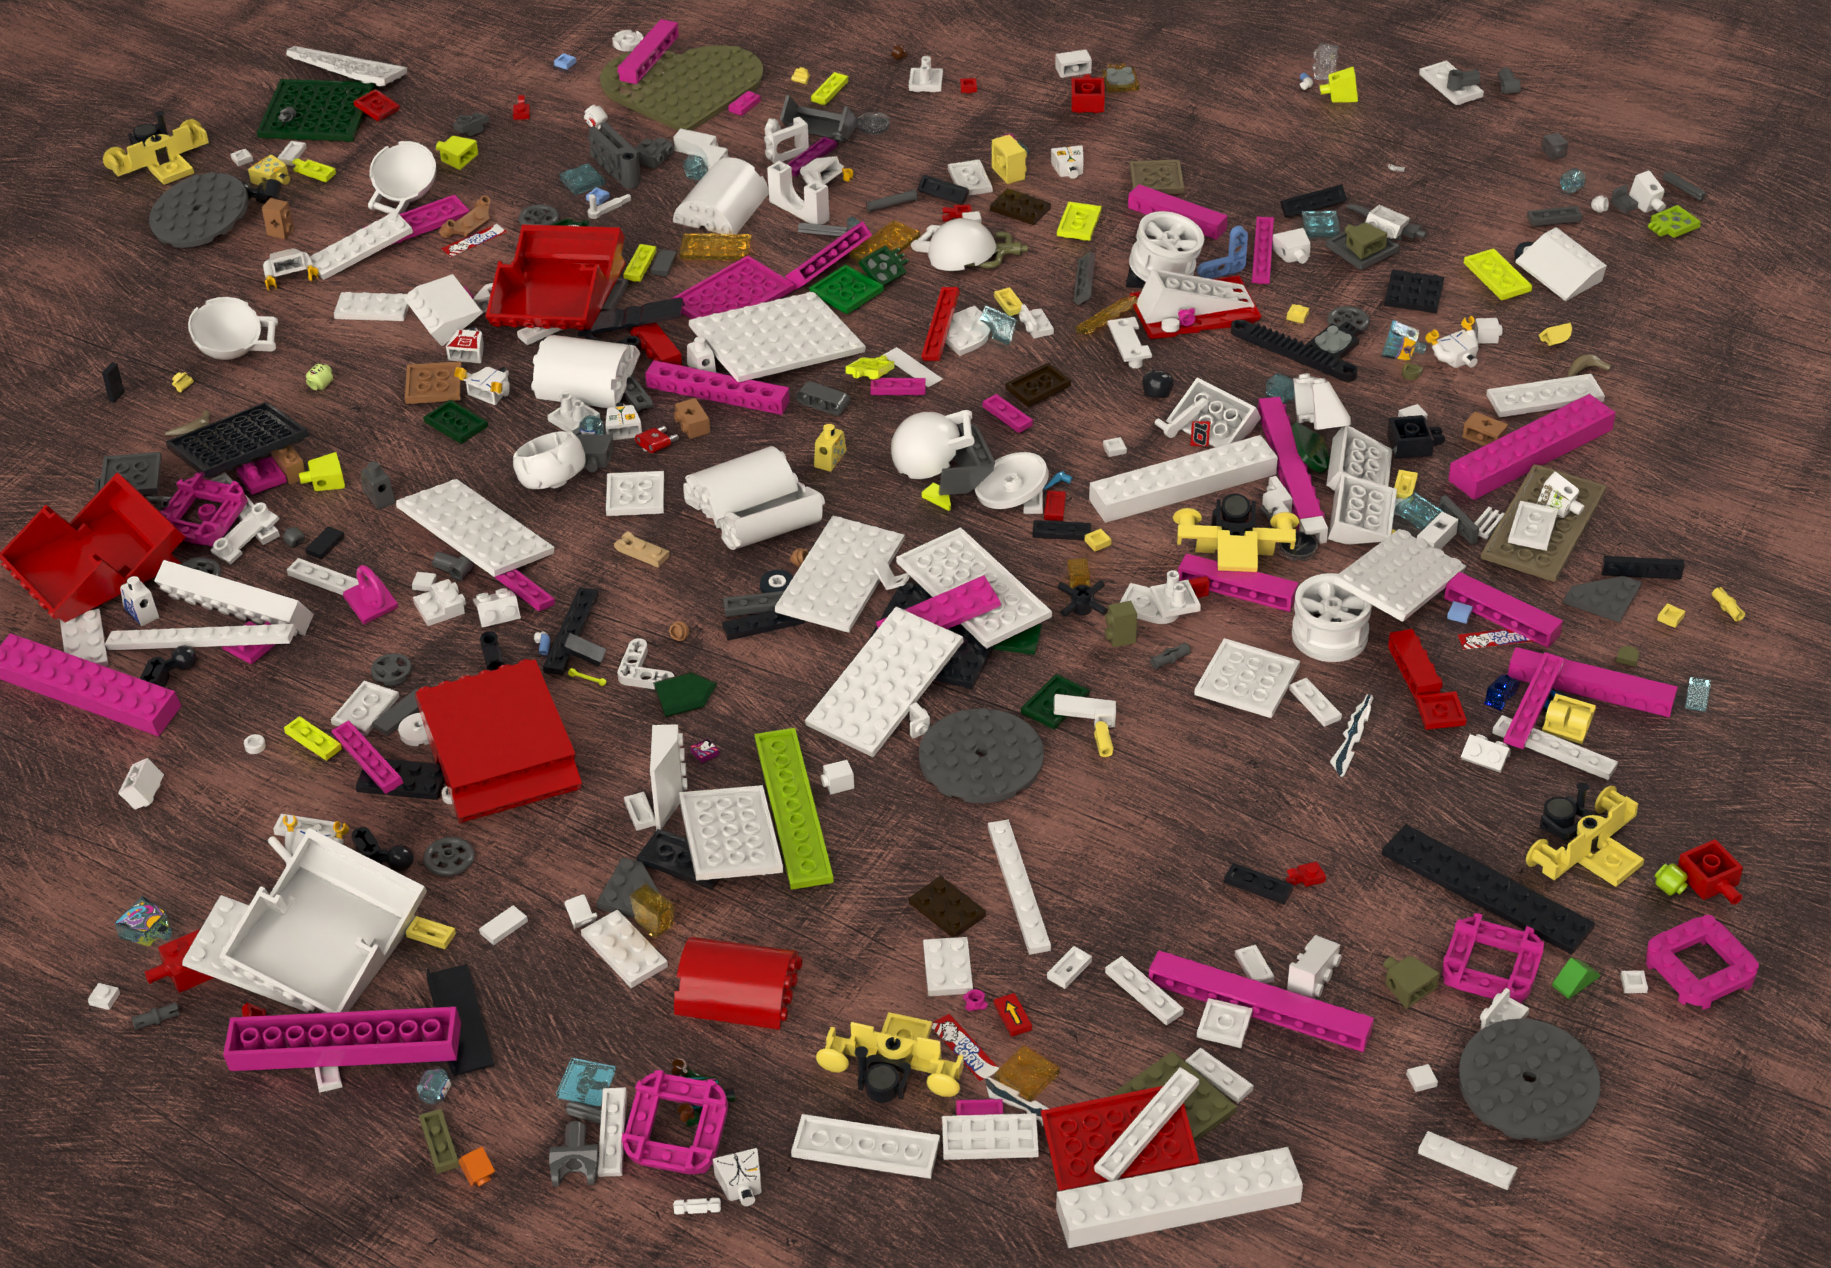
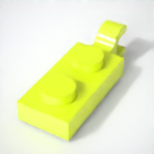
(314, 169)

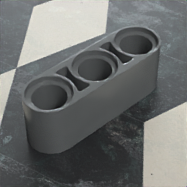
(823, 398)

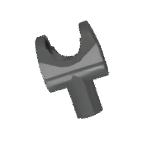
(574, 1155)

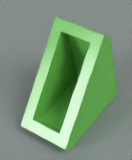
(1574, 977)

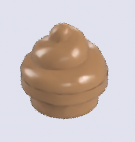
(799, 556)
(679, 630)

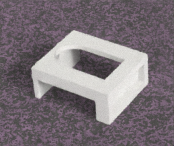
(800, 133)

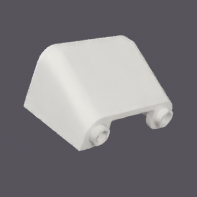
(1318, 403)

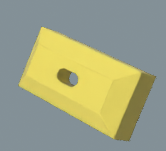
(1008, 301)
(1407, 481)
(430, 932)

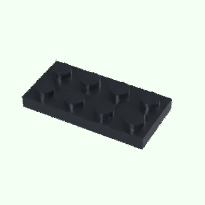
(419, 778)
(672, 856)

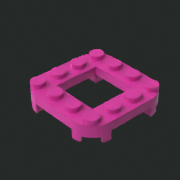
(197, 487)
(1475, 930)
(1706, 930)
(678, 1089)

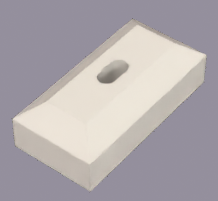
(1073, 960)

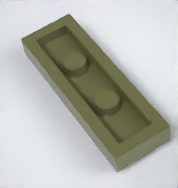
(439, 1141)

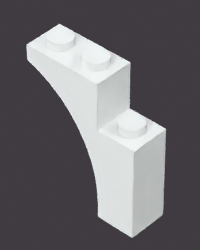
(701, 145)

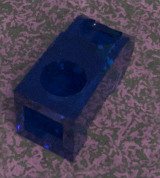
(1501, 691)

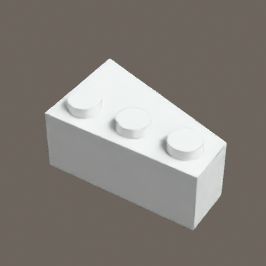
(1314, 967)

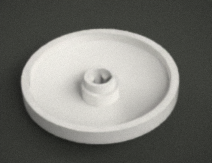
(1013, 481)

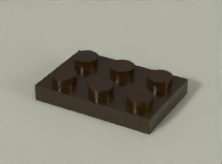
(1020, 206)
(1038, 384)
(947, 907)

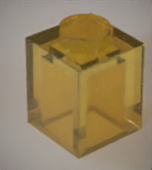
(1078, 572)

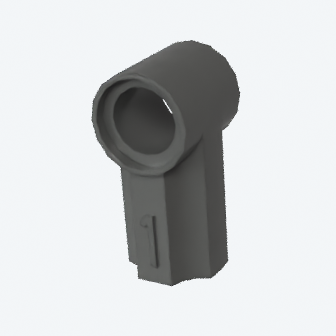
(1459, 79)
(1509, 84)
(457, 567)

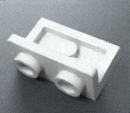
(1485, 753)
(1503, 1009)

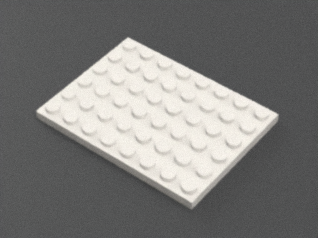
(776, 336)

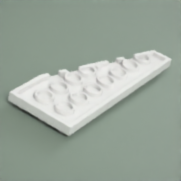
(352, 67)

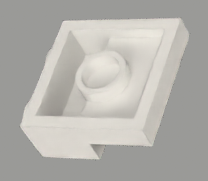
(1387, 221)
(440, 603)

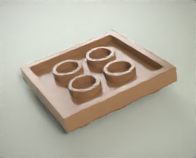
(432, 383)

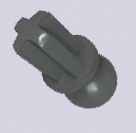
(287, 114)

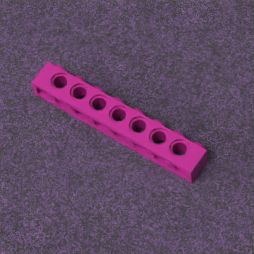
(717, 387)

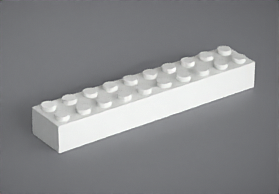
(1182, 478)
(1178, 1197)

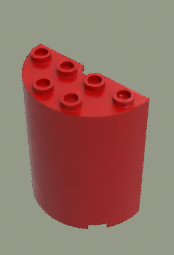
(736, 982)

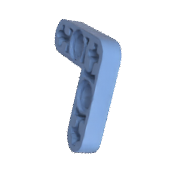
(1233, 262)

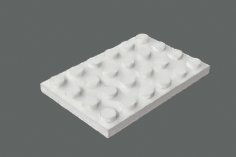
(730, 832)
(212, 939)

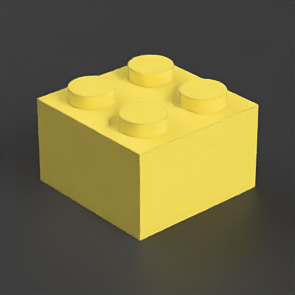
(1008, 159)

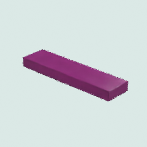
(815, 151)

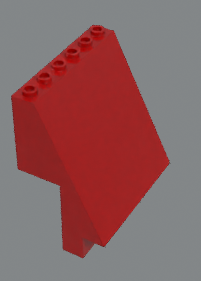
(557, 277)
(92, 556)
(498, 740)

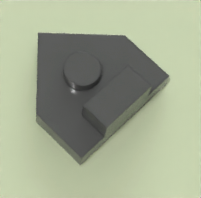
(470, 124)

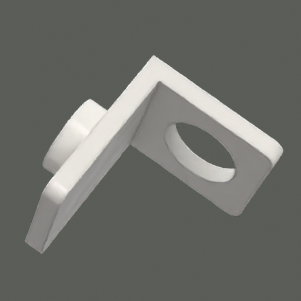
(887, 577)
(579, 911)

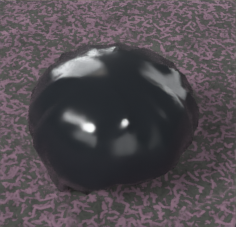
(1157, 384)

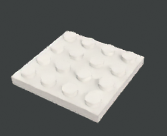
(1247, 678)

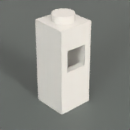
(1439, 531)

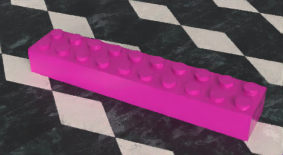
(1530, 445)
(87, 685)
(342, 1039)

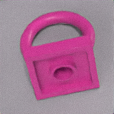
(370, 597)

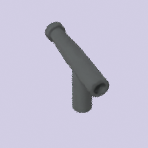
(161, 500)

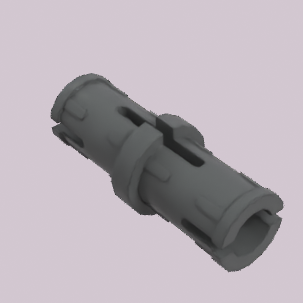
(1170, 655)
(155, 1016)

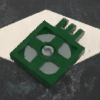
(884, 265)

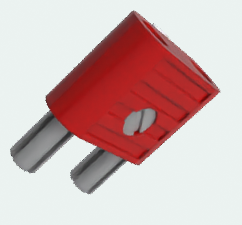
(655, 439)

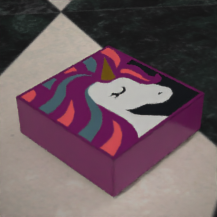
(704, 750)

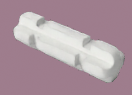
(697, 1205)

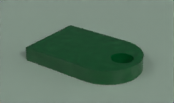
(1311, 448)

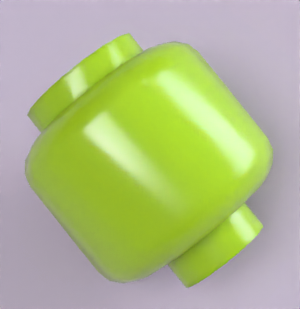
(1671, 879)

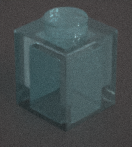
(1280, 387)

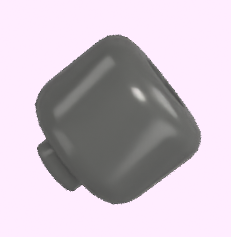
(293, 537)

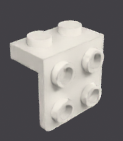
(497, 607)

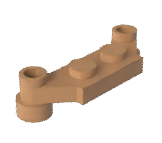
(469, 222)

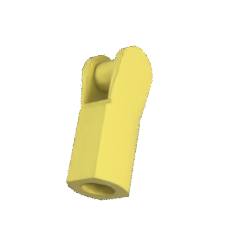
(1103, 739)

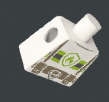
(1560, 494)

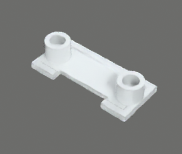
(1128, 342)
(229, 546)

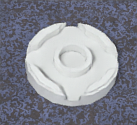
(627, 40)

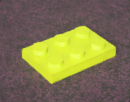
(1079, 221)

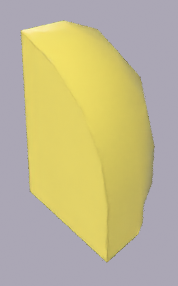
(1556, 334)

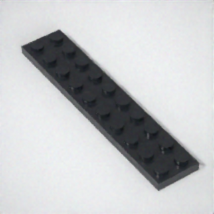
(1488, 889)

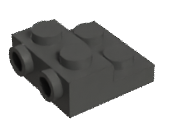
(654, 152)

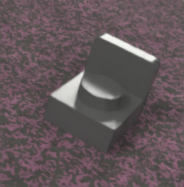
(1622, 200)

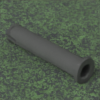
(891, 200)

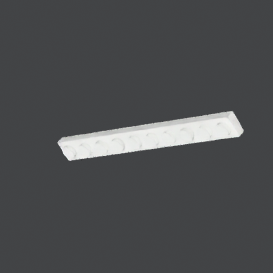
(201, 637)

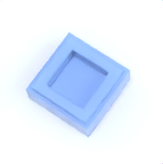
(565, 61)
(601, 195)
(1459, 612)

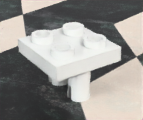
(925, 77)
(570, 413)
(1175, 596)

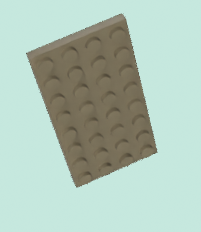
(1564, 535)

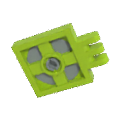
(1674, 222)

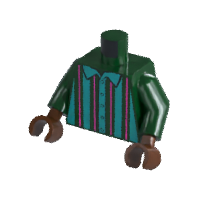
(692, 1113)

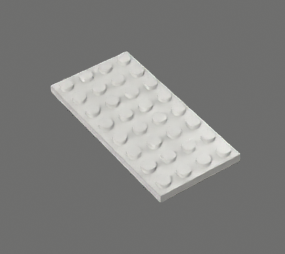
(475, 527)
(960, 559)
(839, 574)
(1399, 574)
(884, 681)

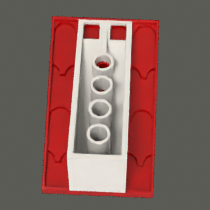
(1214, 301)

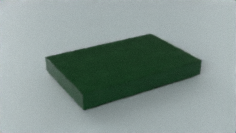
(455, 421)
(1023, 642)
(1041, 705)

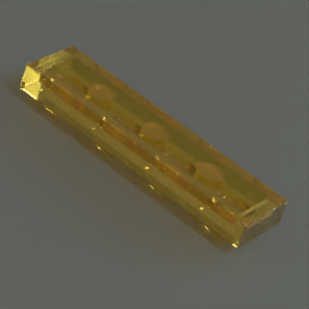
(1111, 312)

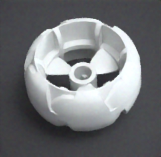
(549, 460)

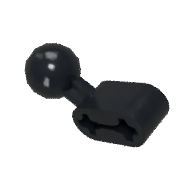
(268, 189)
(157, 668)
(398, 857)

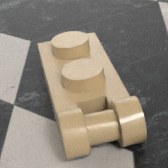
(641, 550)

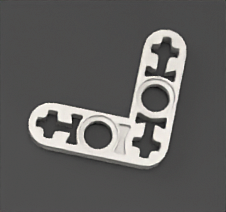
(636, 669)

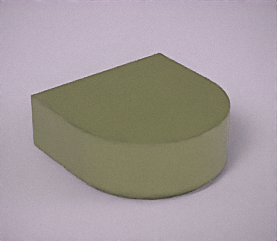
(1411, 371)
(1628, 656)

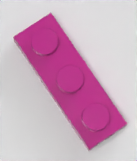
(898, 386)
(1007, 413)

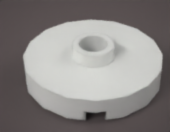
(412, 730)

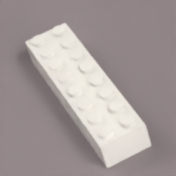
(232, 597)

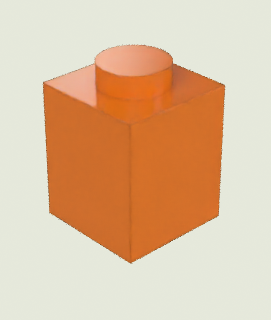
(477, 1167)

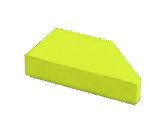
(932, 494)

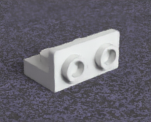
(1035, 322)

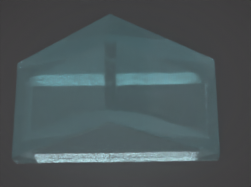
(1697, 693)

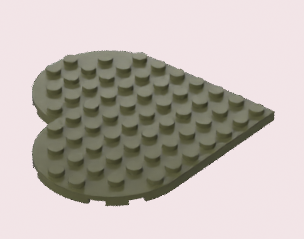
(686, 87)

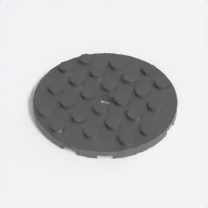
(219, 202)
(952, 761)
(1543, 1110)

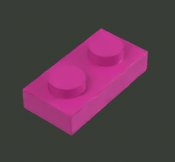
(744, 103)

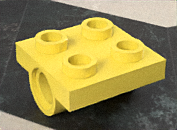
(1568, 718)

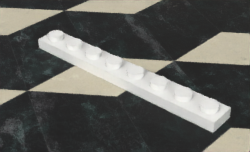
(1019, 887)

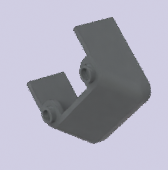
(820, 122)
(974, 466)

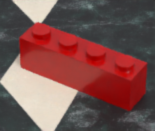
(656, 344)
(1414, 663)

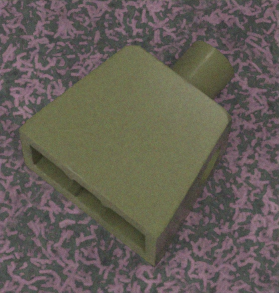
(1365, 239)
(1410, 979)

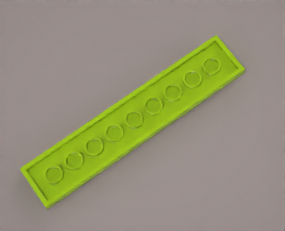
(793, 809)

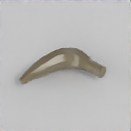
(1587, 361)
(198, 423)

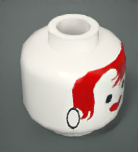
(594, 116)

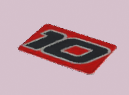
(1200, 433)

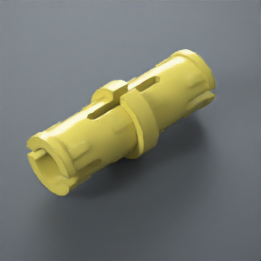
(1728, 604)

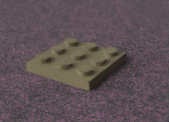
(1158, 175)

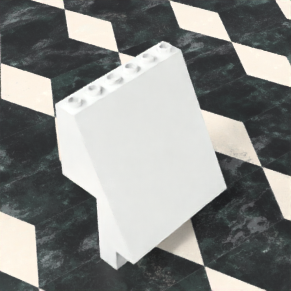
(324, 925)

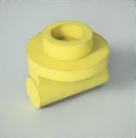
(801, 76)
(182, 381)

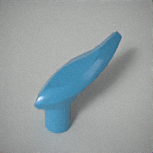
(1058, 477)

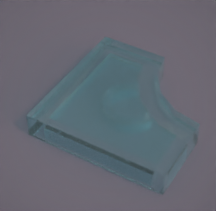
(1001, 325)

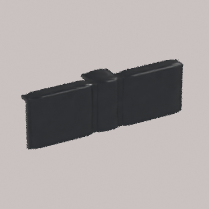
(636, 316)
(455, 989)

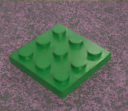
(846, 289)

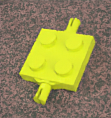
(870, 367)

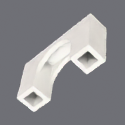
(782, 193)

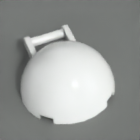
(401, 175)
(956, 244)
(230, 329)
(929, 442)

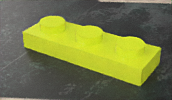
(829, 88)
(640, 262)
(313, 738)

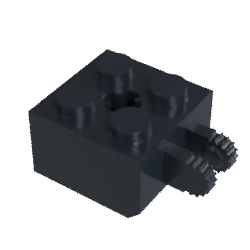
(1413, 437)

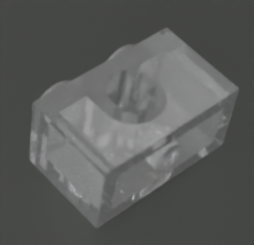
(1326, 61)

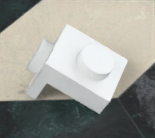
(919, 720)

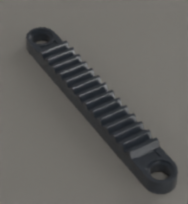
(1294, 350)

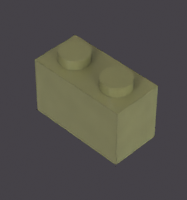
(1121, 624)

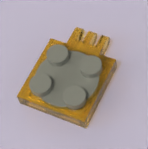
(1120, 78)

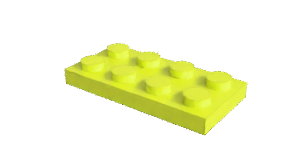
(1497, 274)

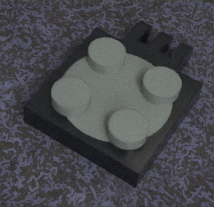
(1337, 339)

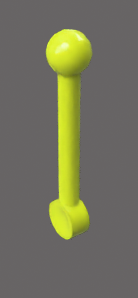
(572, 672)

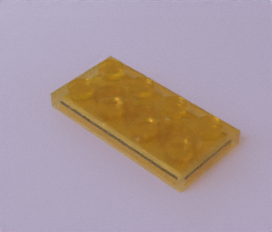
(892, 235)
(715, 246)

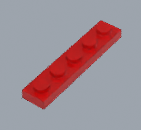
(940, 324)

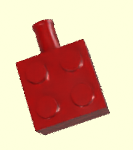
(1087, 94)
(1712, 871)
(172, 959)

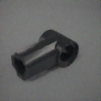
(491, 650)

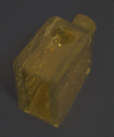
(652, 910)

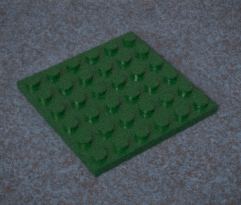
(322, 110)

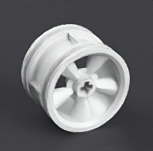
(1167, 244)
(1325, 636)

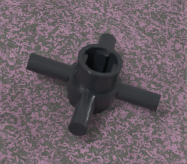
(1082, 599)

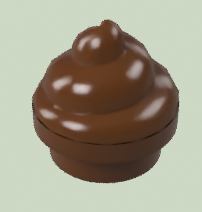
(899, 52)

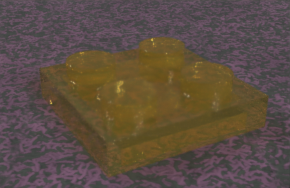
(1027, 1073)

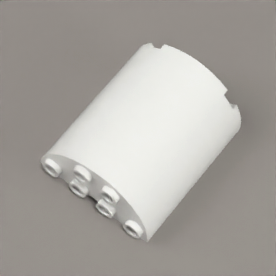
(723, 197)
(584, 368)
(740, 483)
(771, 518)

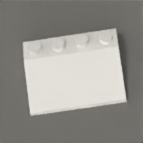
(1562, 264)
(443, 307)
(1228, 415)
(1358, 457)
(1361, 511)
(667, 771)

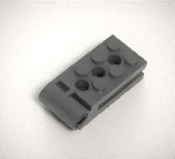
(615, 155)

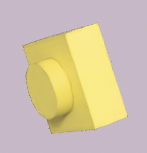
(1297, 313)
(1098, 540)
(1671, 615)

